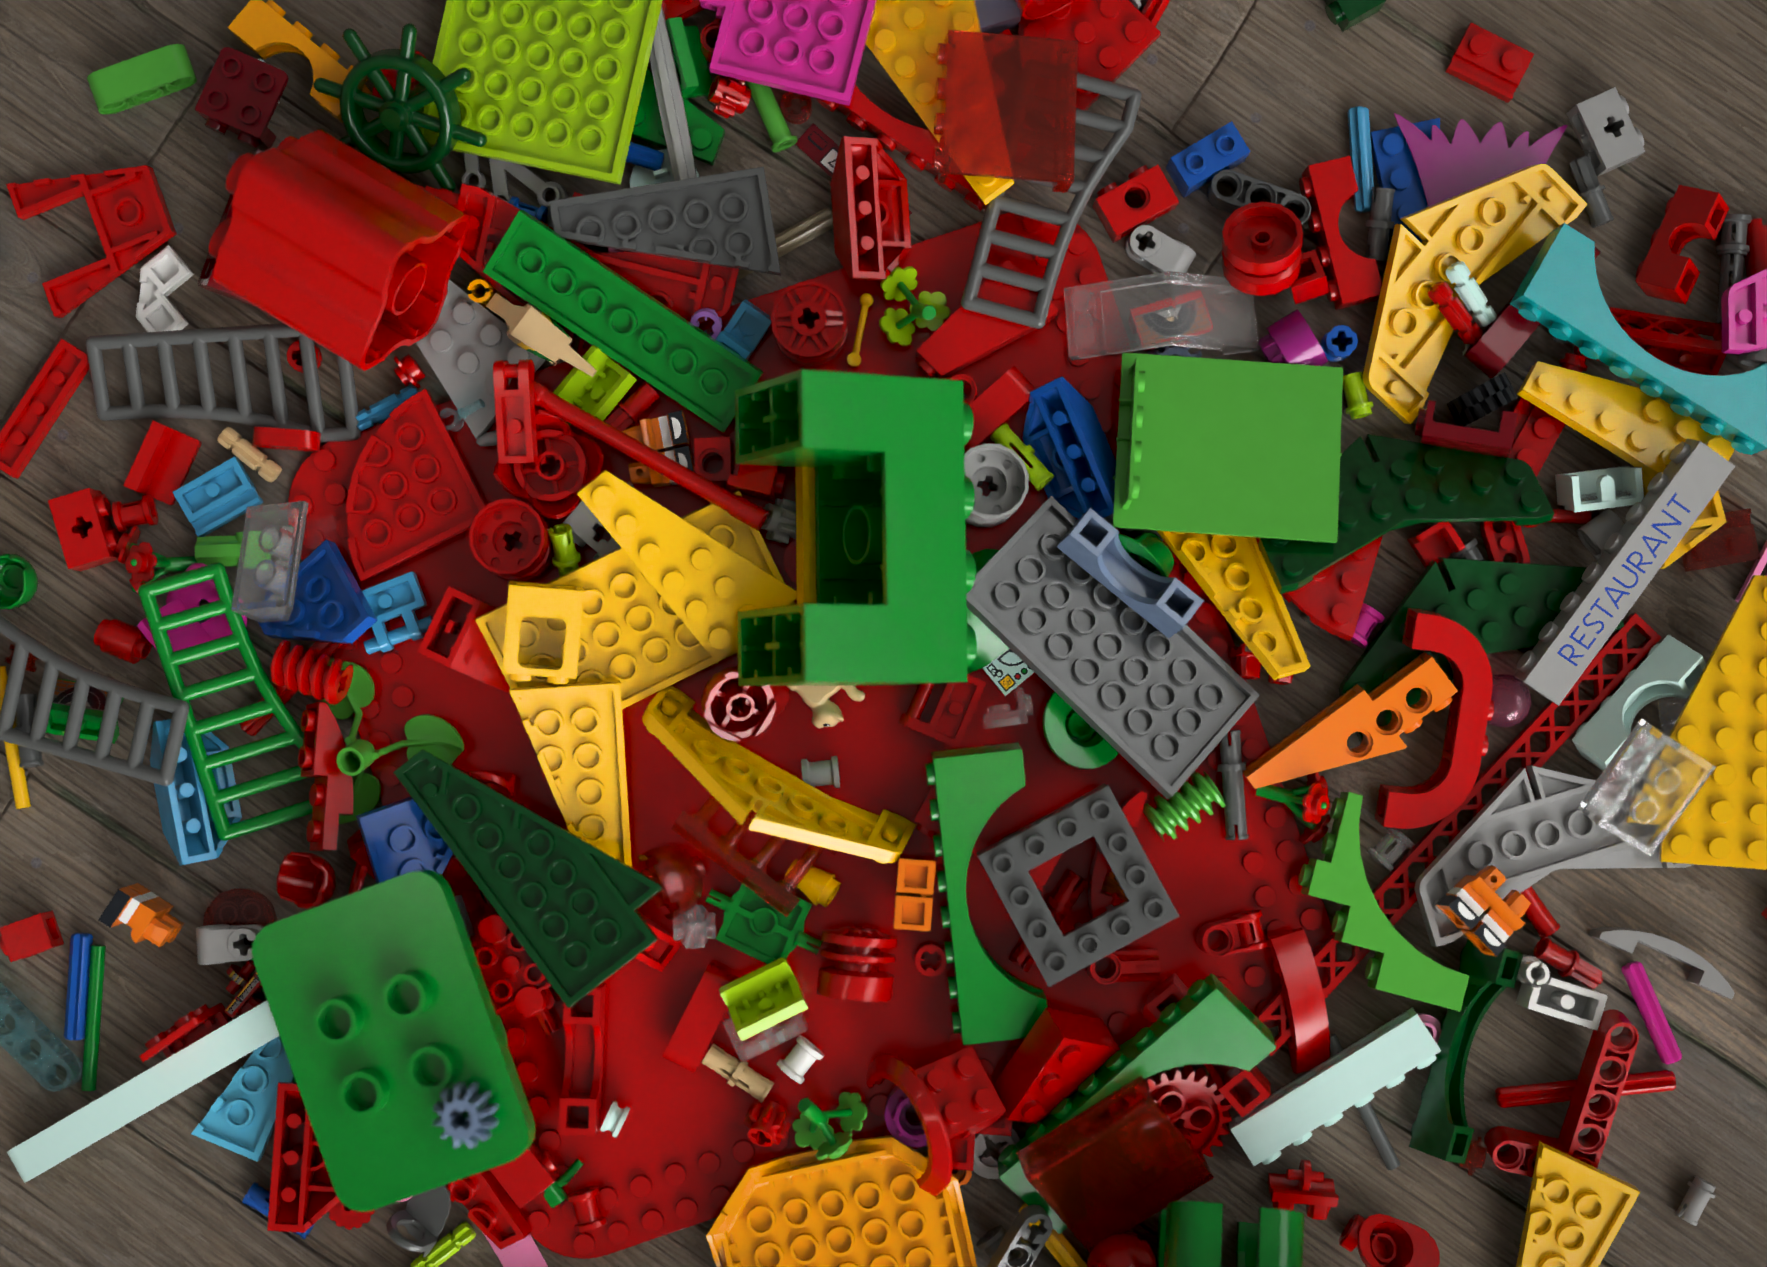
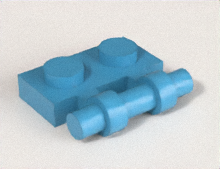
(391, 600)

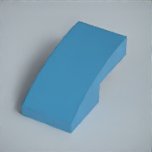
(745, 329)

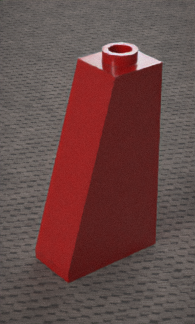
(973, 335)

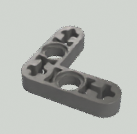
(1018, 1235)

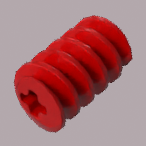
(309, 675)

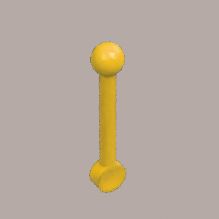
(854, 358)

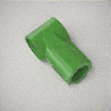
(219, 549)

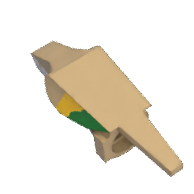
(538, 333)

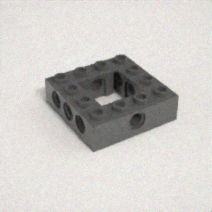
(1016, 854)

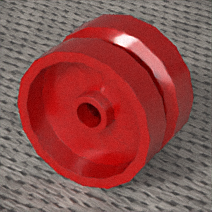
(1262, 248)

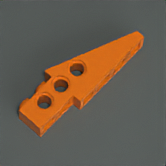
(1323, 739)

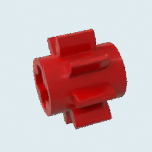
(729, 96)
(767, 1123)

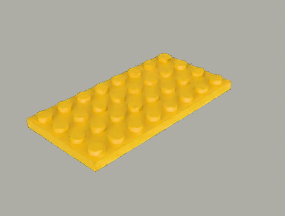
(625, 622)

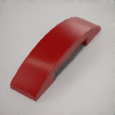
(1098, 900)
(1303, 999)

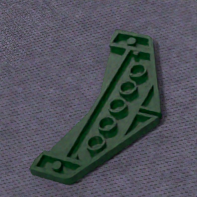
(1404, 488)
(1493, 600)

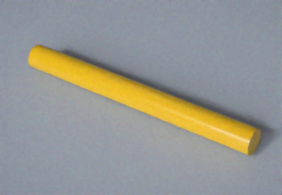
(17, 774)

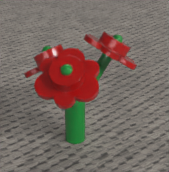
(141, 560)
(1315, 805)

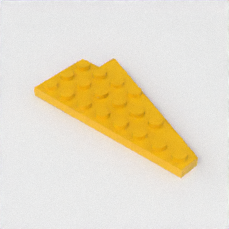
(905, 44)
(1729, 729)

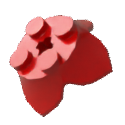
(556, 494)

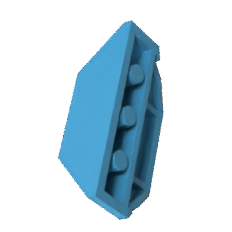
(183, 805)

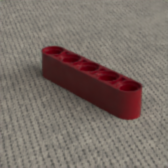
(1502, 339)

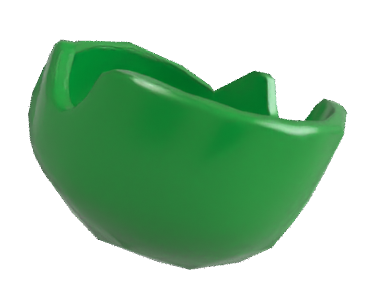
(17, 581)

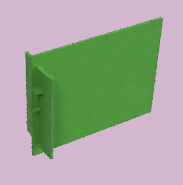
(1228, 447)

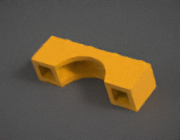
(268, 33)

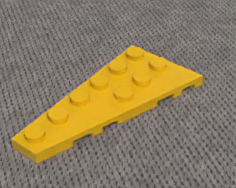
(1245, 594)
(583, 758)
(1571, 1212)

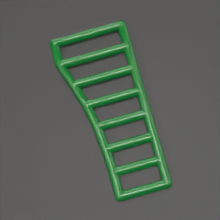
(194, 729)

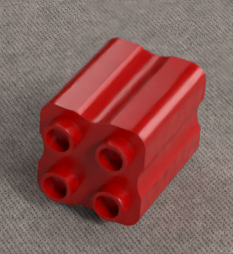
(337, 246)

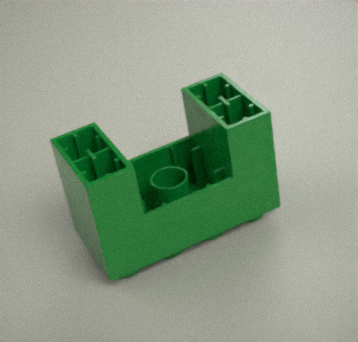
(885, 530)

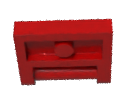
(951, 713)

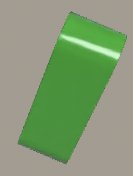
(141, 79)

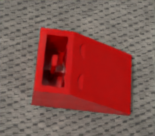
(458, 641)

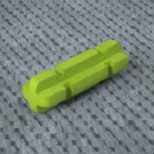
(446, 1246)

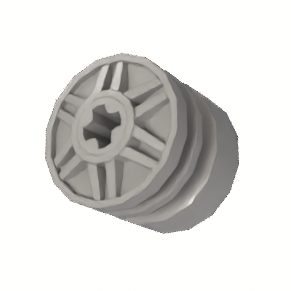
(1005, 476)

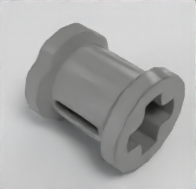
(821, 772)

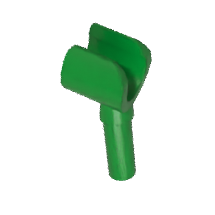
(555, 1193)

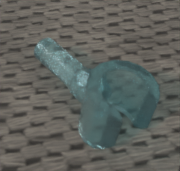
(460, 414)

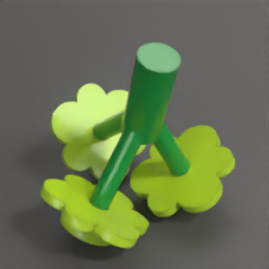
(927, 311)

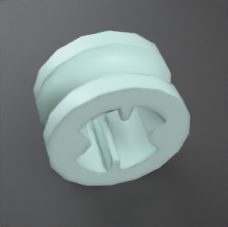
(615, 1119)

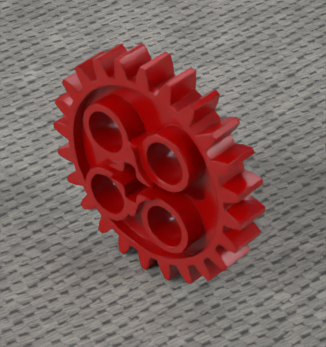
(1188, 1094)

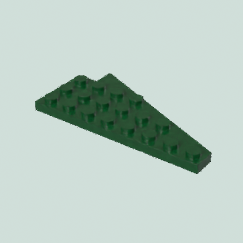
(551, 888)

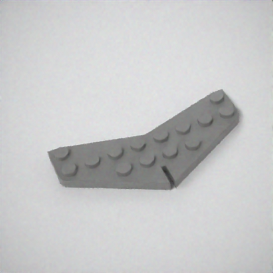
(1525, 843)

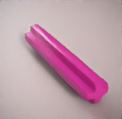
(1651, 1012)

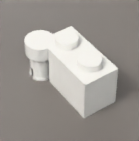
(1556, 996)

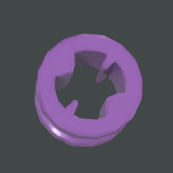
(708, 312)

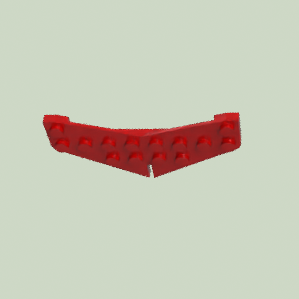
(673, 282)

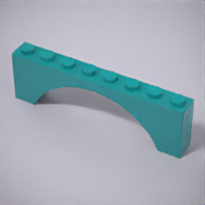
(1567, 299)

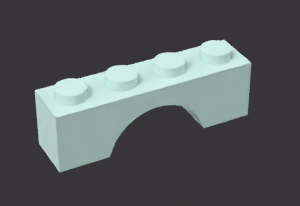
(1666, 672)

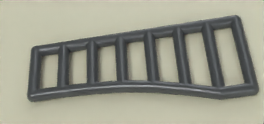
(1068, 221)
(208, 408)
(84, 679)

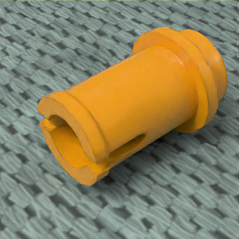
(477, 287)

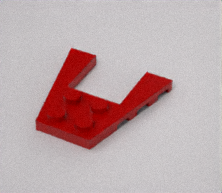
(127, 217)

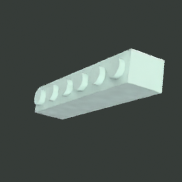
(1334, 1087)

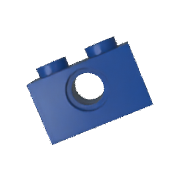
(1204, 159)

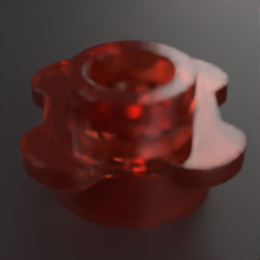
(1475, 1157)

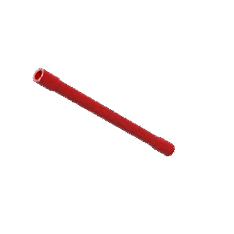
(735, 505)

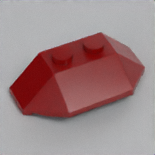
(869, 210)
(299, 1178)

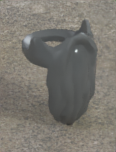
(423, 1219)

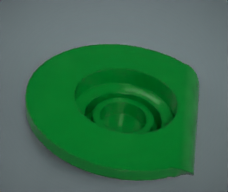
(1073, 737)

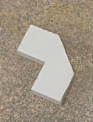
(158, 280)

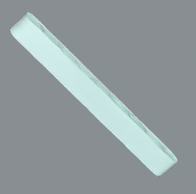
(144, 1092)

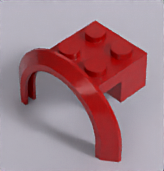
(950, 1099)

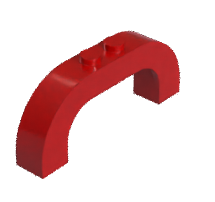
(1465, 729)

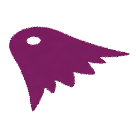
(1466, 163)

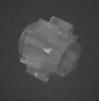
(694, 927)

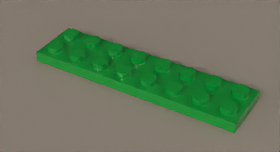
(621, 320)

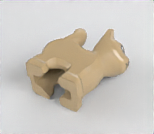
(824, 711)

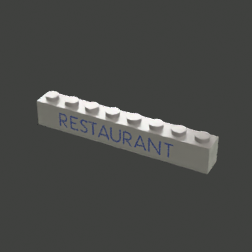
(1623, 570)

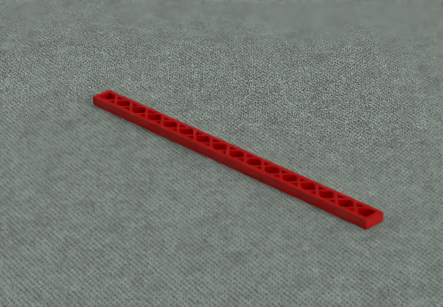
(1498, 766)

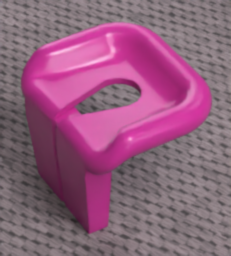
(195, 632)

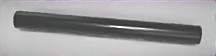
(1371, 1121)

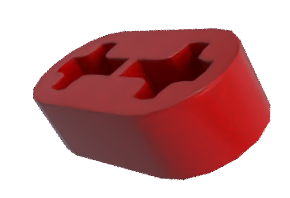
(286, 439)

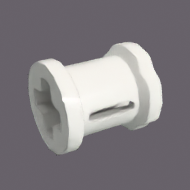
(800, 1059)

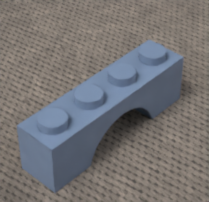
(1156, 598)

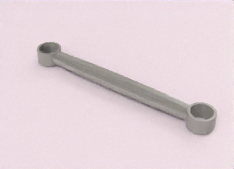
(671, 104)

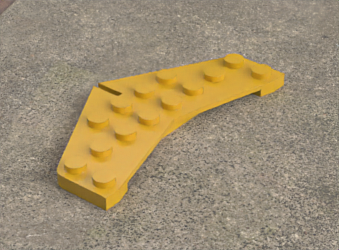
(1477, 227)
(782, 801)

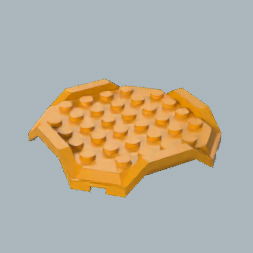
(843, 1213)

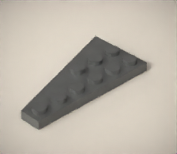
(696, 219)

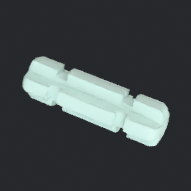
(1471, 294)

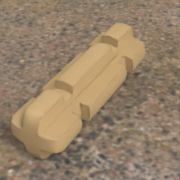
(249, 454)

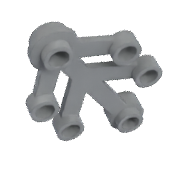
(499, 178)

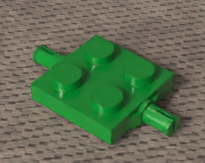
(759, 928)

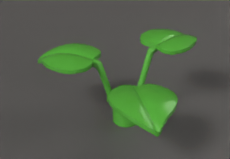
(422, 733)

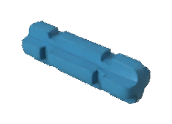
(380, 410)

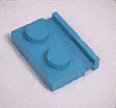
(217, 497)

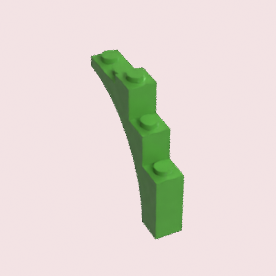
(1342, 879)

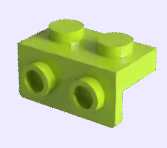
(597, 393)
(763, 998)

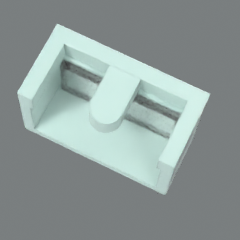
(1600, 488)

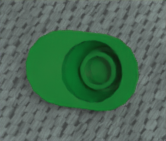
(1149, 552)

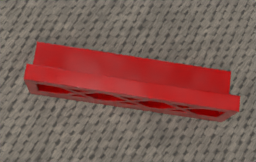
(1683, 351)

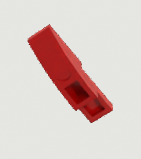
(333, 790)

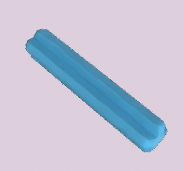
(1361, 156)

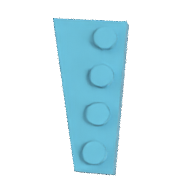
(246, 1109)

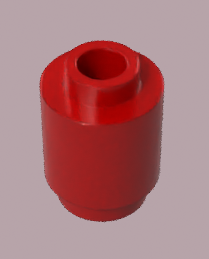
(122, 640)

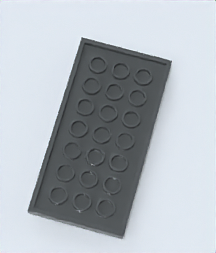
(1143, 693)

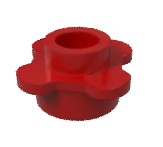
(409, 371)

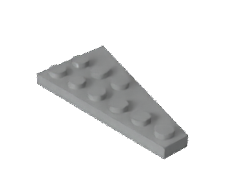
(463, 354)

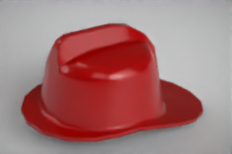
(1395, 1243)

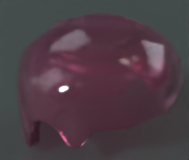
(1511, 701)

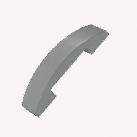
(1702, 972)

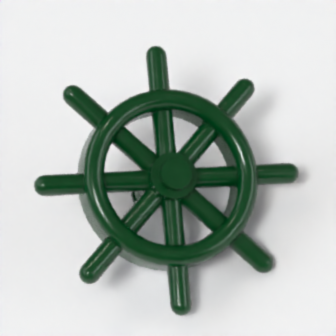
(401, 109)

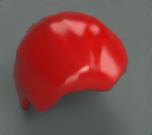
(305, 879)

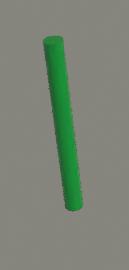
(93, 1017)

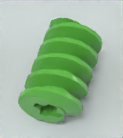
(1183, 805)

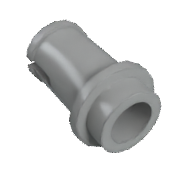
(1695, 1200)

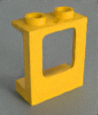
(549, 602)

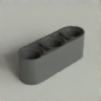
(1245, 186)

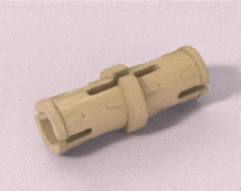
(737, 1073)

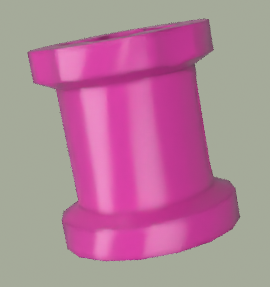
(1366, 623)

